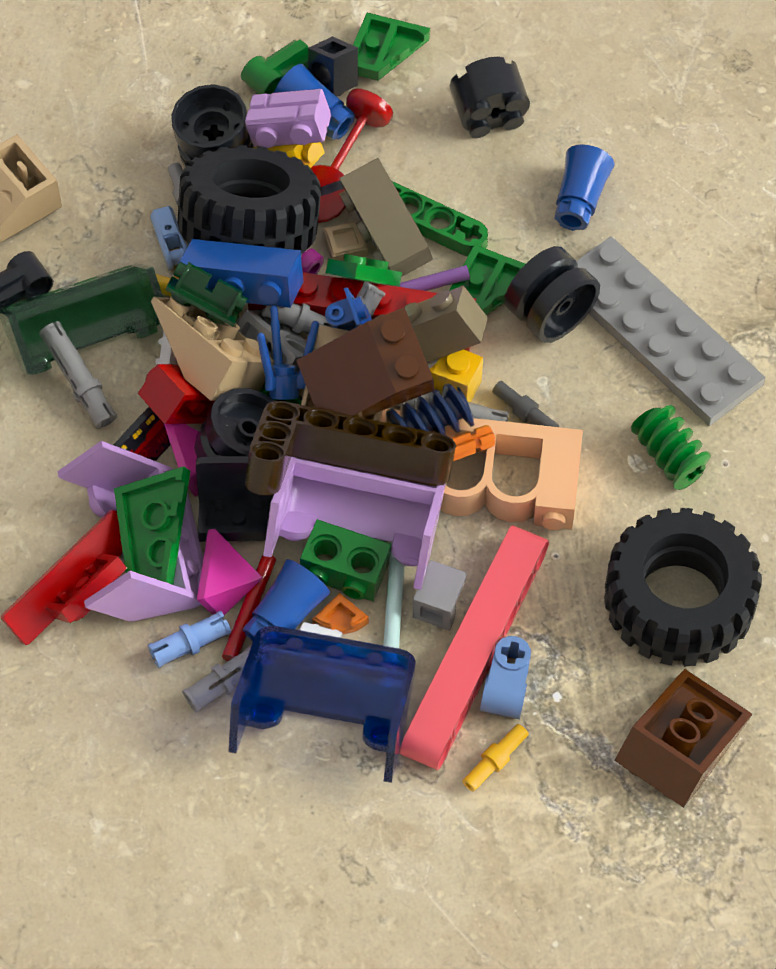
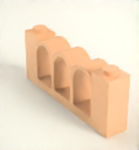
(555, 493)

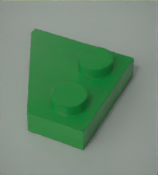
(386, 44)
(358, 268)
(489, 277)

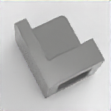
(438, 595)

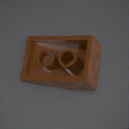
(368, 368)
(682, 737)

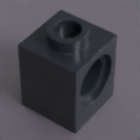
(334, 64)

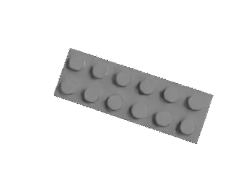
(668, 334)

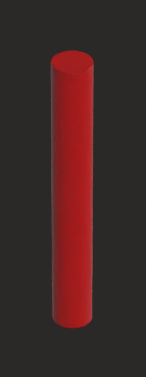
(249, 604)

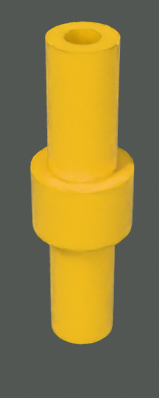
(495, 757)

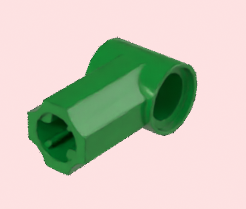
(264, 74)

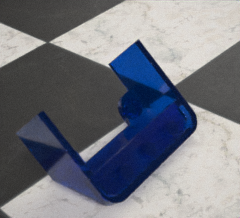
(326, 680)

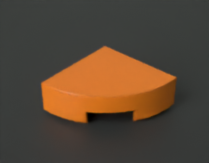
(341, 615)

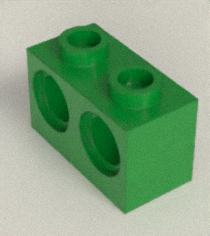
(348, 552)

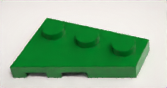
(152, 522)

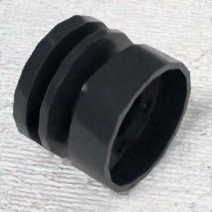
(209, 120)

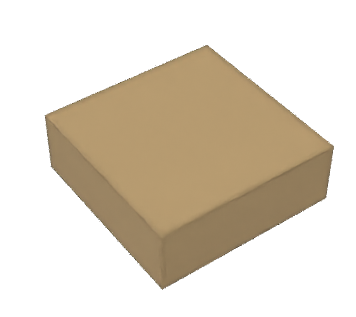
(343, 240)

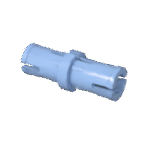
(189, 639)

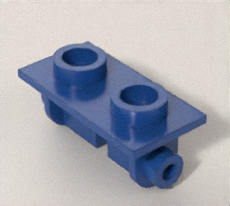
(347, 313)

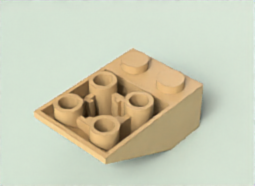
(26, 188)
(209, 353)

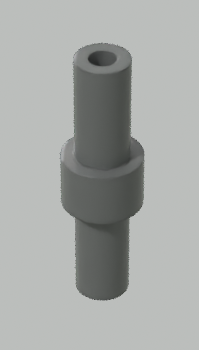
(523, 407)

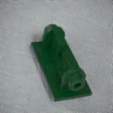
(192, 290)

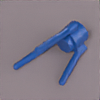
(281, 378)

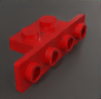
(69, 582)

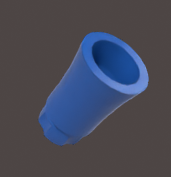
(300, 79)
(582, 185)
(288, 599)

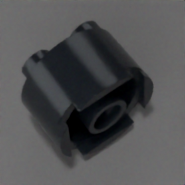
(490, 96)

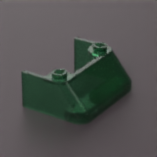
(88, 313)

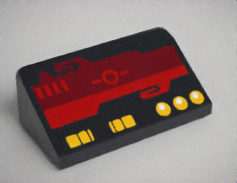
(145, 436)

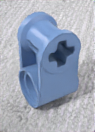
(506, 682)

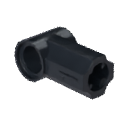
(23, 279)

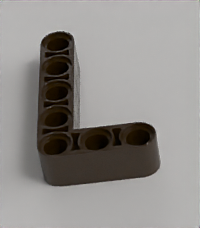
(345, 442)

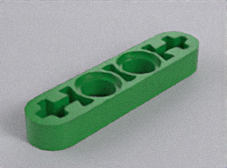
(431, 209)

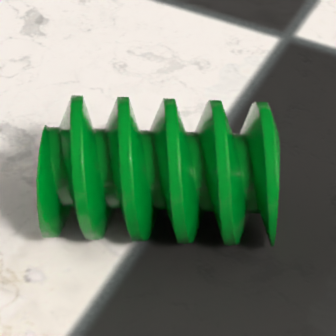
(671, 446)

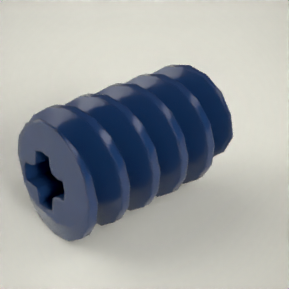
(435, 414)

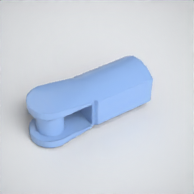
(168, 235)

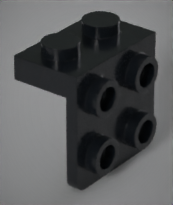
(226, 501)

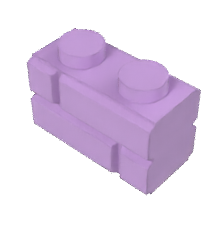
(288, 118)

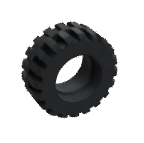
(249, 199)
(693, 543)

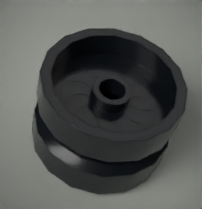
(552, 294)
(231, 423)

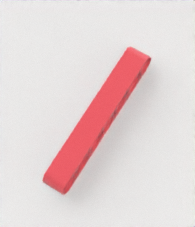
(473, 648)

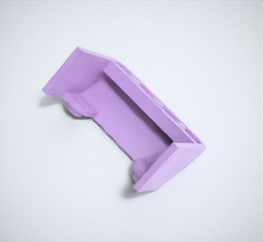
(358, 502)
(134, 594)

